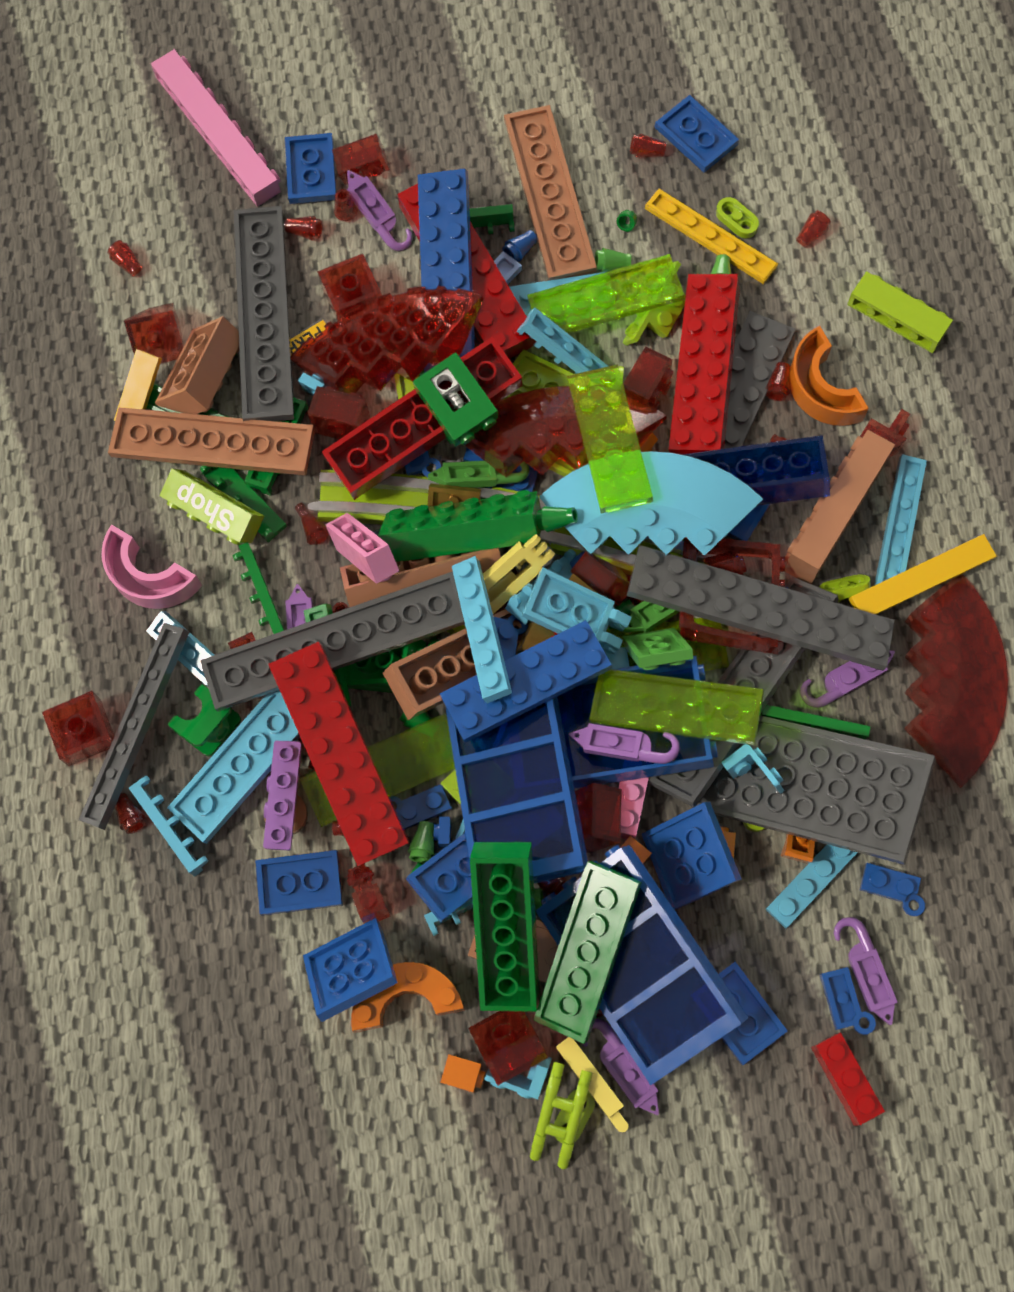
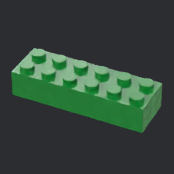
(461, 526)
(505, 925)

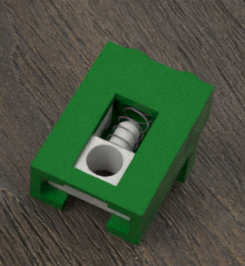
(469, 418)

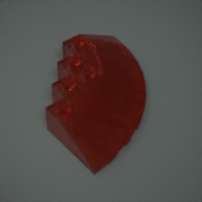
(390, 338)
(544, 427)
(961, 679)

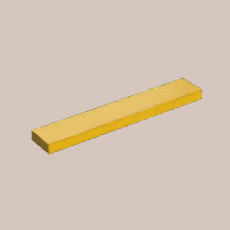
(711, 236)
(924, 576)

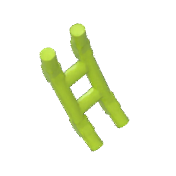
(552, 1101)

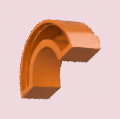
(813, 393)
(411, 979)

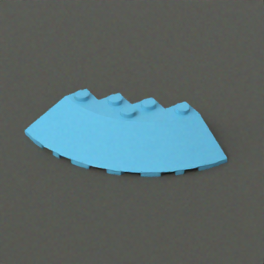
(688, 501)

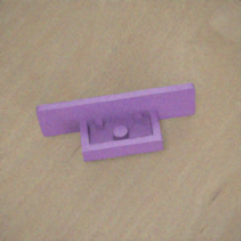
(282, 795)

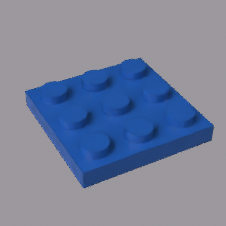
(691, 856)
(349, 969)

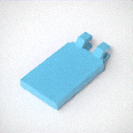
(563, 604)

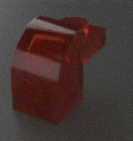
(893, 434)

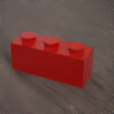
(847, 1079)

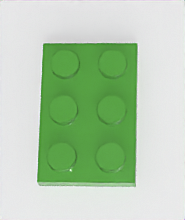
(658, 648)

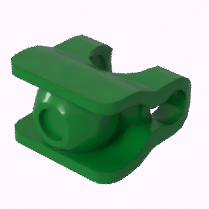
(209, 728)

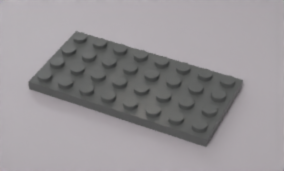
(835, 789)

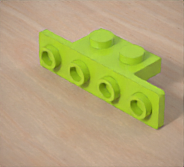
(658, 320)

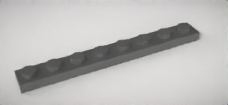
(134, 726)

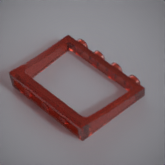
(695, 632)

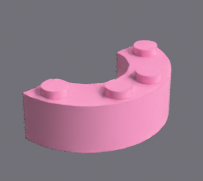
(144, 589)

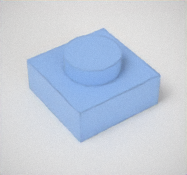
(508, 267)

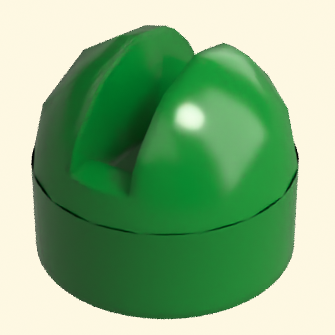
(622, 218)

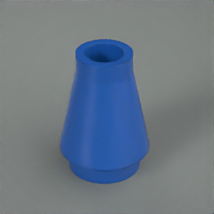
(520, 245)

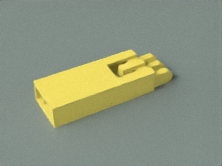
(503, 583)
(598, 1087)

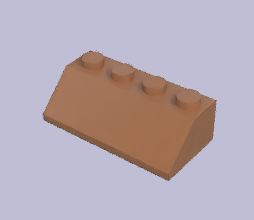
(200, 368)

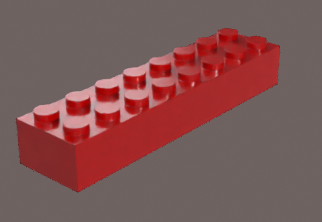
(500, 311)
(705, 363)
(409, 427)
(338, 753)

